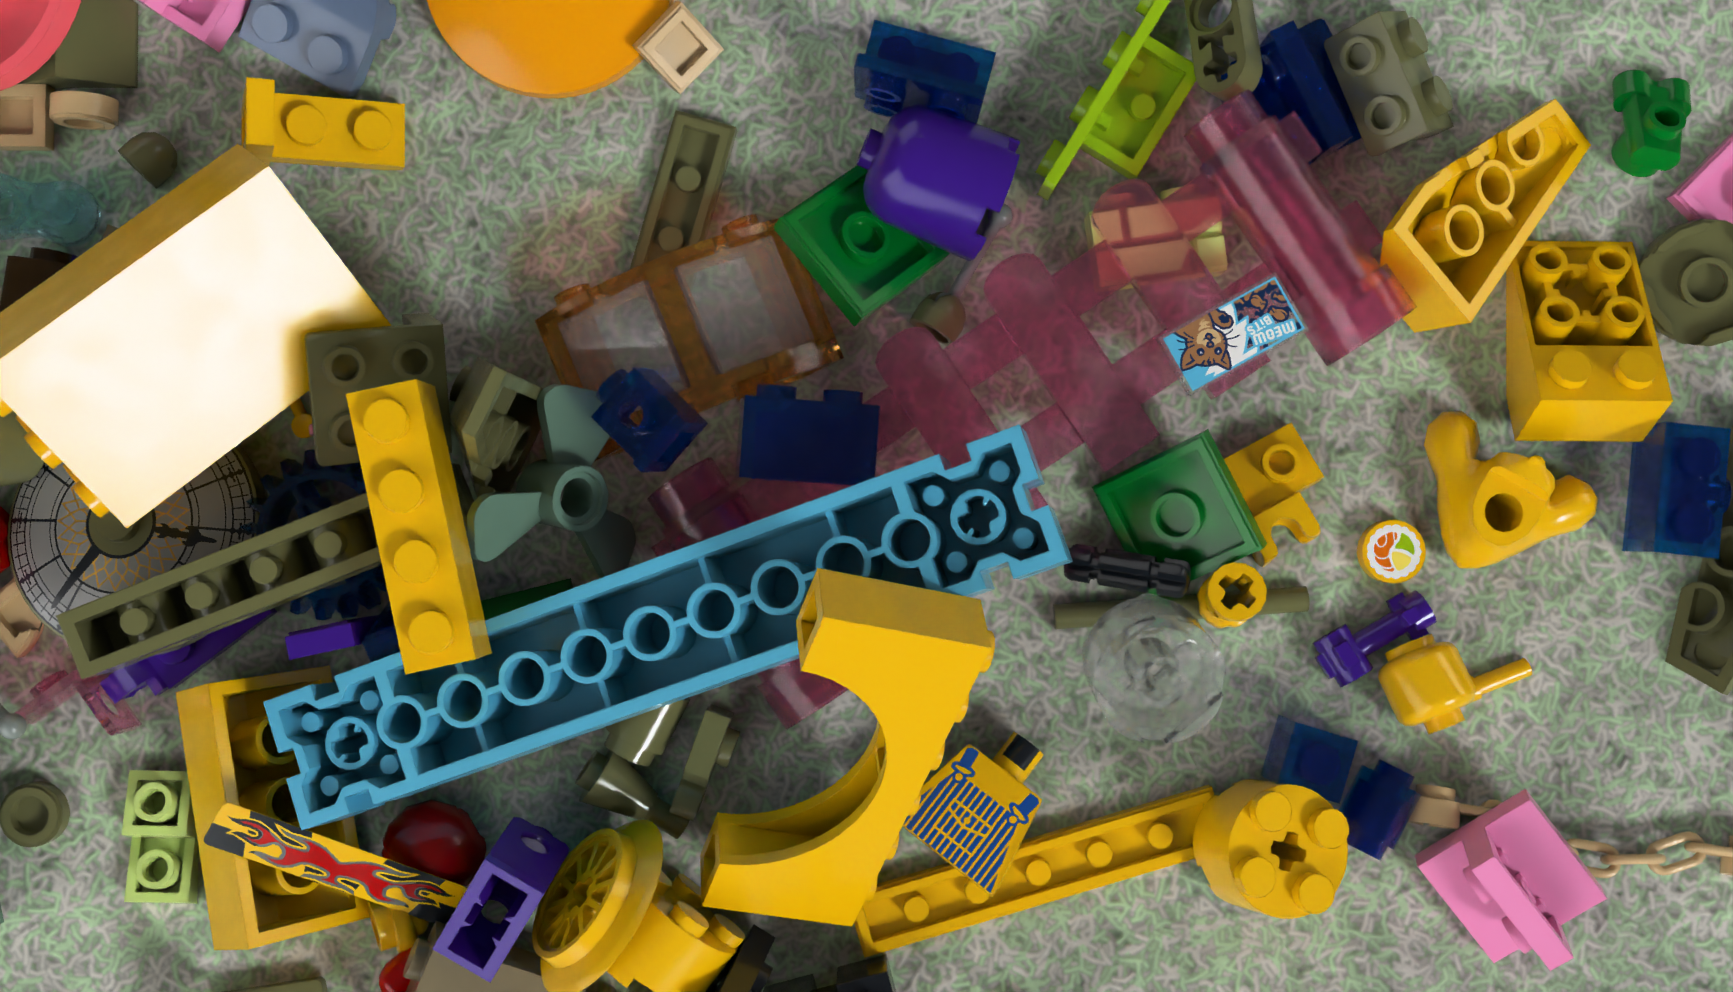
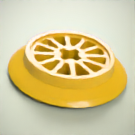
(596, 904)

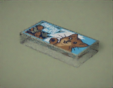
(1232, 334)

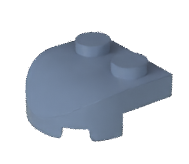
(322, 37)

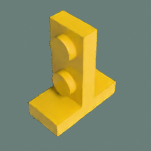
(321, 129)

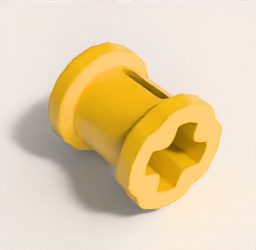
(1249, 600)

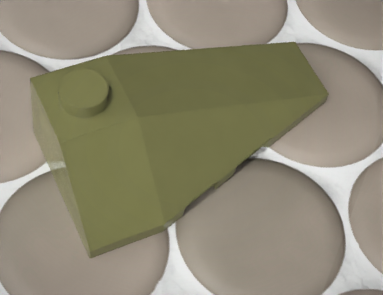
(494, 424)

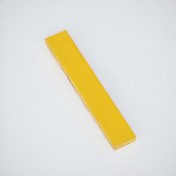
(1041, 872)

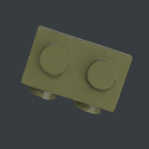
(1389, 81)

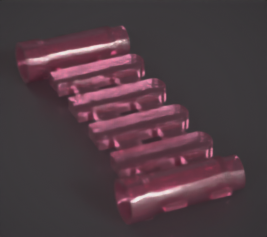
(1249, 171)

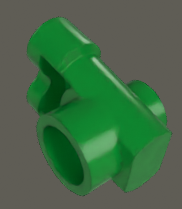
(1652, 122)

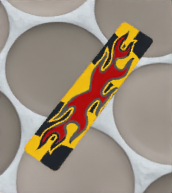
(333, 863)

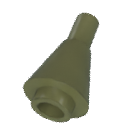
(618, 787)

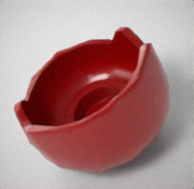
(436, 841)

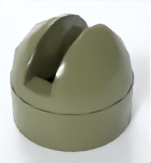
(151, 156)

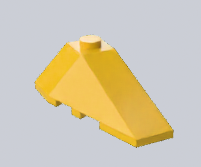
(1476, 214)

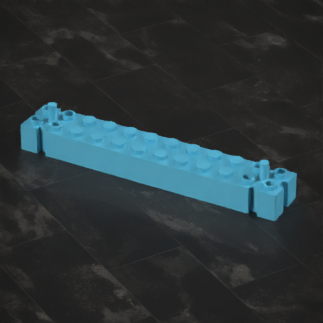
(659, 630)

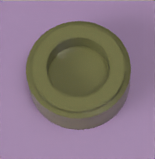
(34, 814)

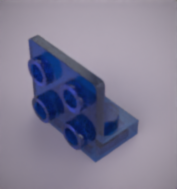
(921, 69)

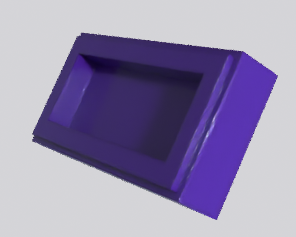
(328, 637)

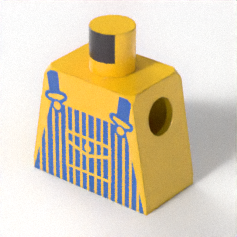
(979, 810)

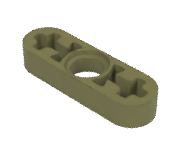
(1239, 40)

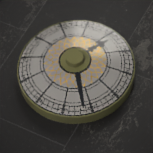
(72, 556)

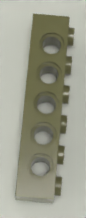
(227, 586)

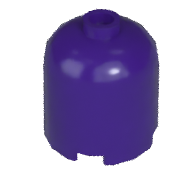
(937, 176)

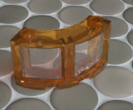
(692, 316)

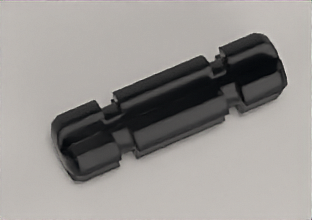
(1128, 570)

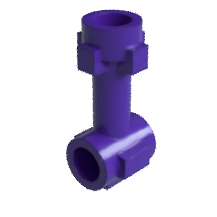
(1346, 654)

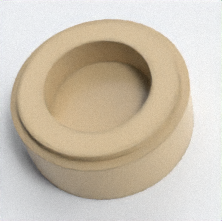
(84, 110)

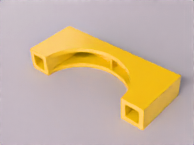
(913, 665)

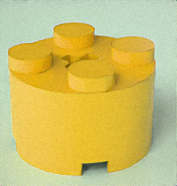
(1272, 848)
(677, 942)

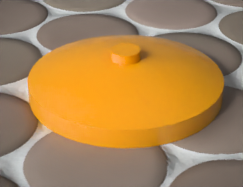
(547, 44)

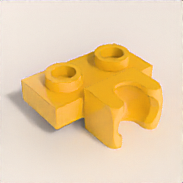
(1270, 480)

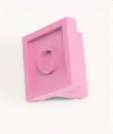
(1512, 881)

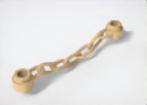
(1440, 810)

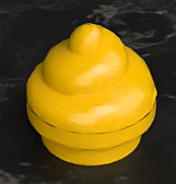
(395, 927)

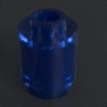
(1378, 807)

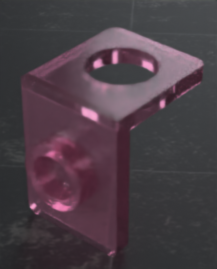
(62, 686)

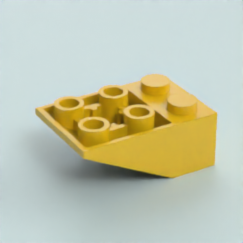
(1581, 345)

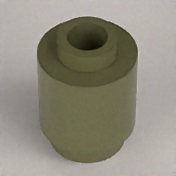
(646, 734)

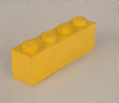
(418, 525)

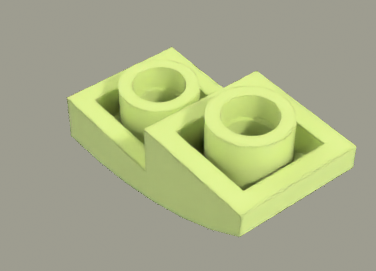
(163, 838)

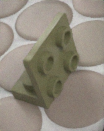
(364, 360)

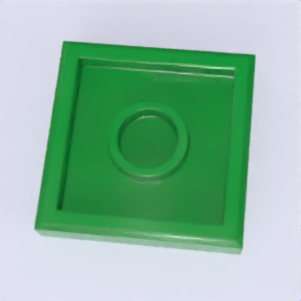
(853, 252)
(1182, 508)

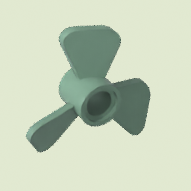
(571, 446)

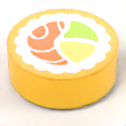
(1391, 551)

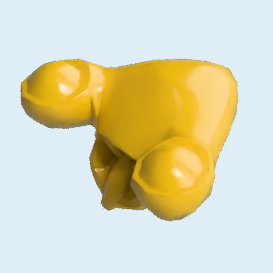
(1497, 503)

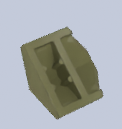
(96, 50)

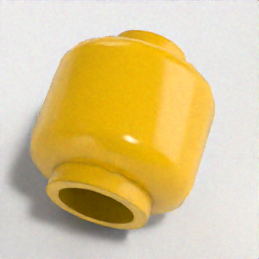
(1427, 683)

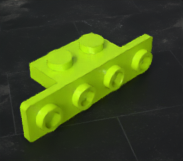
(1132, 107)

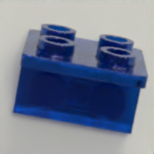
(1302, 80)

